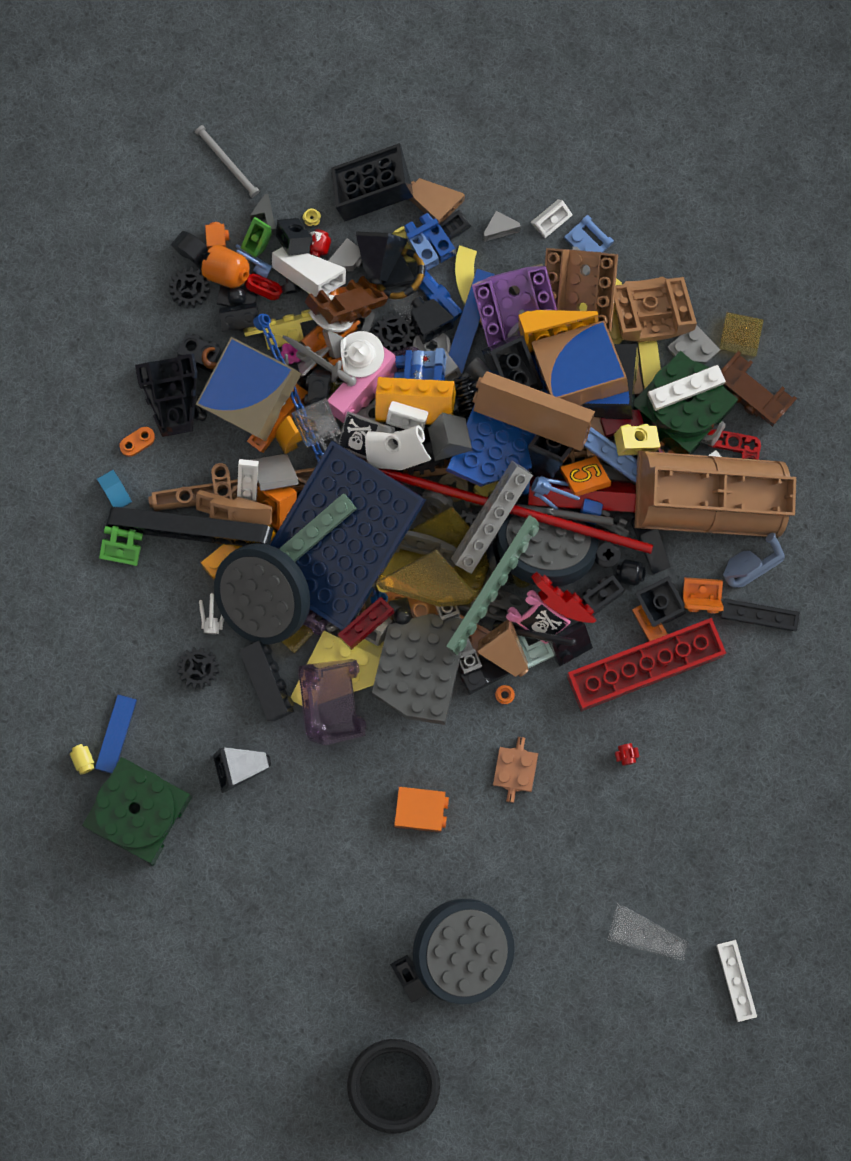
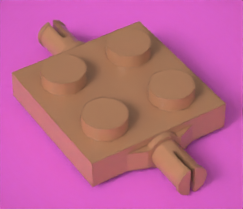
(515, 769)

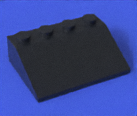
(371, 182)

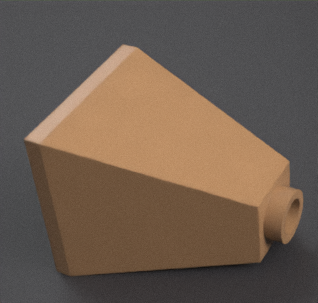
(504, 649)

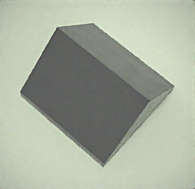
(449, 436)

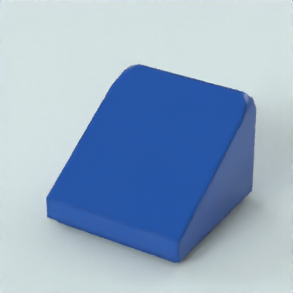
(591, 507)

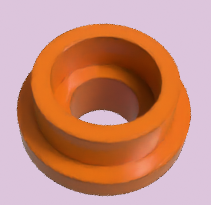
(504, 688)

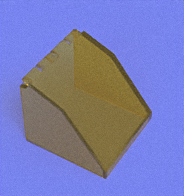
(430, 575)

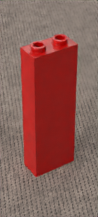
(617, 497)

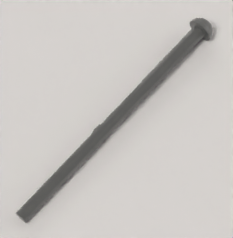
(563, 514)

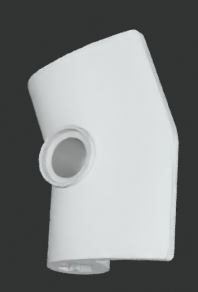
(384, 454)

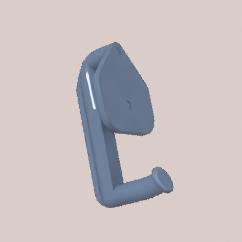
(748, 567)

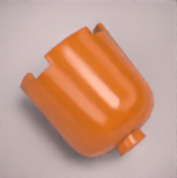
(225, 267)

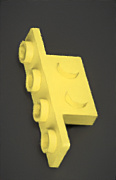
(287, 326)

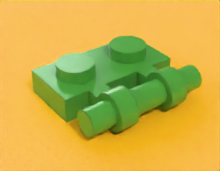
(120, 551)

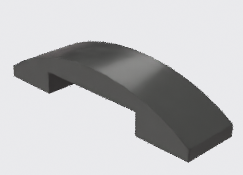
(425, 544)

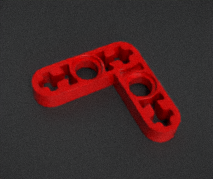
(746, 452)

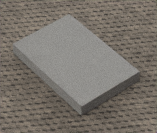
(275, 472)

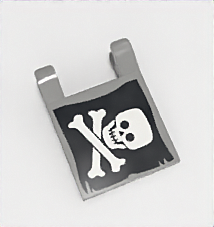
(355, 432)

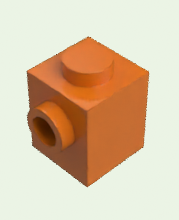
(216, 234)

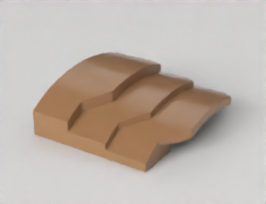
(654, 309)

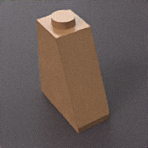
(435, 199)

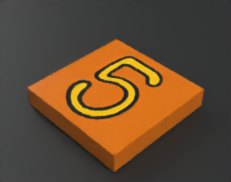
(585, 476)

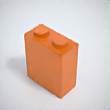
(421, 809)

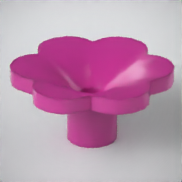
(288, 349)

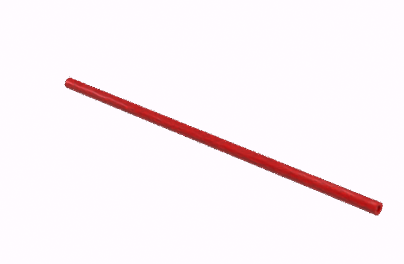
(521, 511)

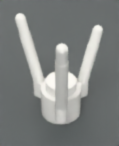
(210, 624)

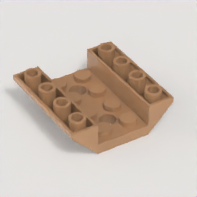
(573, 287)

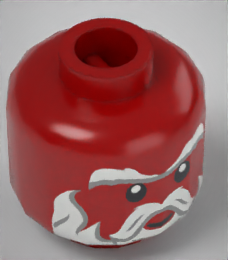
(320, 244)

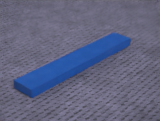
(467, 325)

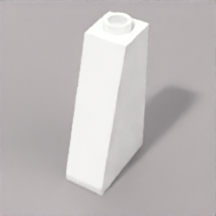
(309, 271)

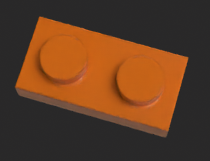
(650, 632)

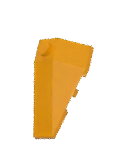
(546, 323)

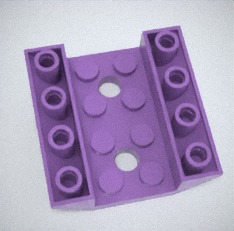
(501, 309)

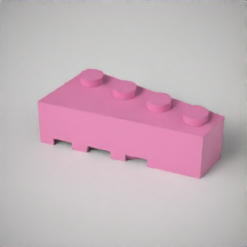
(363, 392)

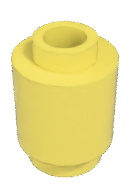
(82, 759)

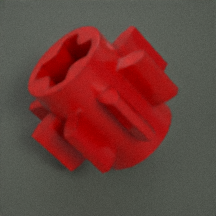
(627, 754)

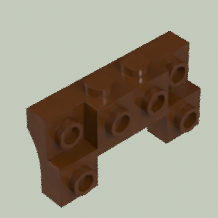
(349, 305)
(752, 394)

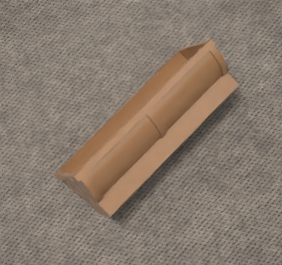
(713, 494)

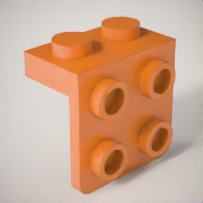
(702, 595)

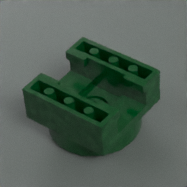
(684, 423)
(141, 832)

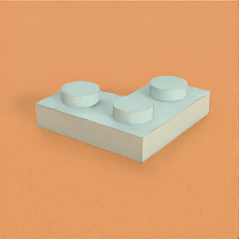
(536, 652)

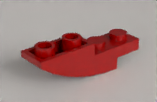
(563, 602)

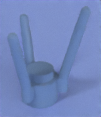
(261, 267)
(541, 486)

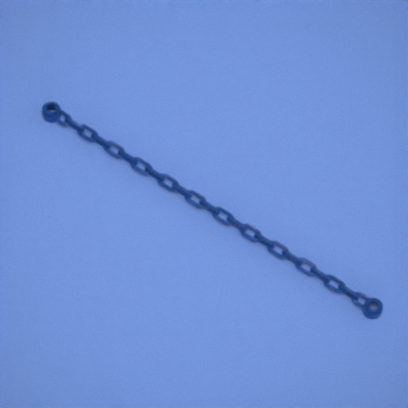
(262, 322)

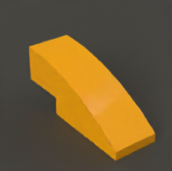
(288, 435)

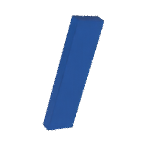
(115, 734)

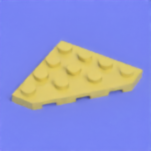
(334, 649)

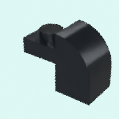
(191, 248)

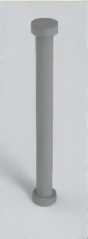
(226, 160)

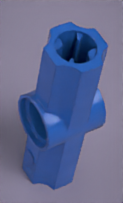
(440, 294)

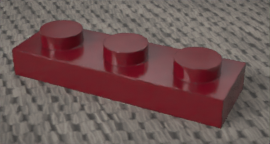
(366, 623)

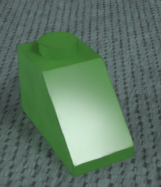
(256, 237)

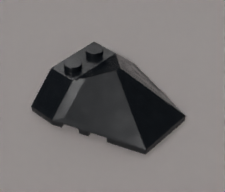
(170, 392)

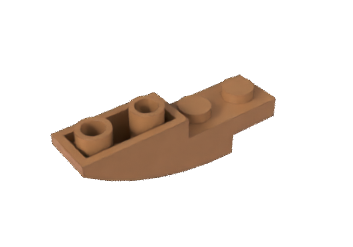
(233, 510)

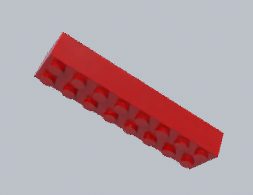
(646, 664)

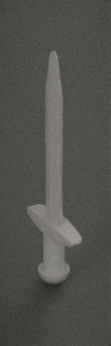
(335, 370)

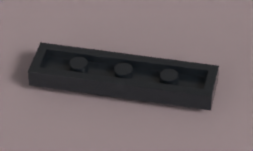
(760, 615)

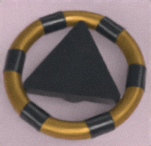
(403, 276)

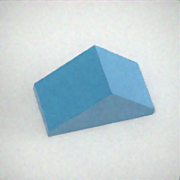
(114, 489)

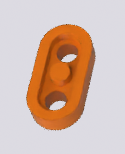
(138, 443)

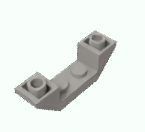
(469, 659)

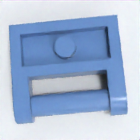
(580, 239)

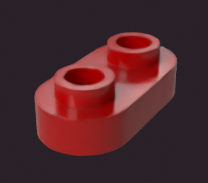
(263, 287)

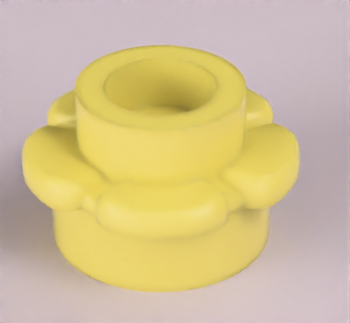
(312, 212)

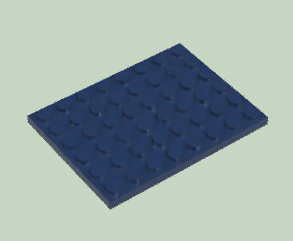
(356, 552)

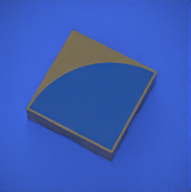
(248, 388)

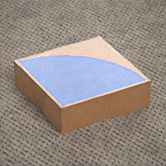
(580, 364)

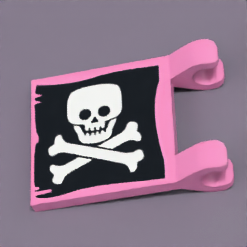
(538, 617)

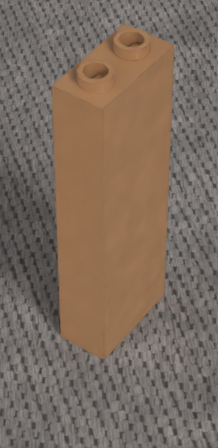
(533, 410)

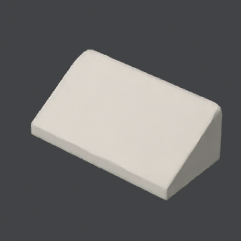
(551, 218)
(406, 416)

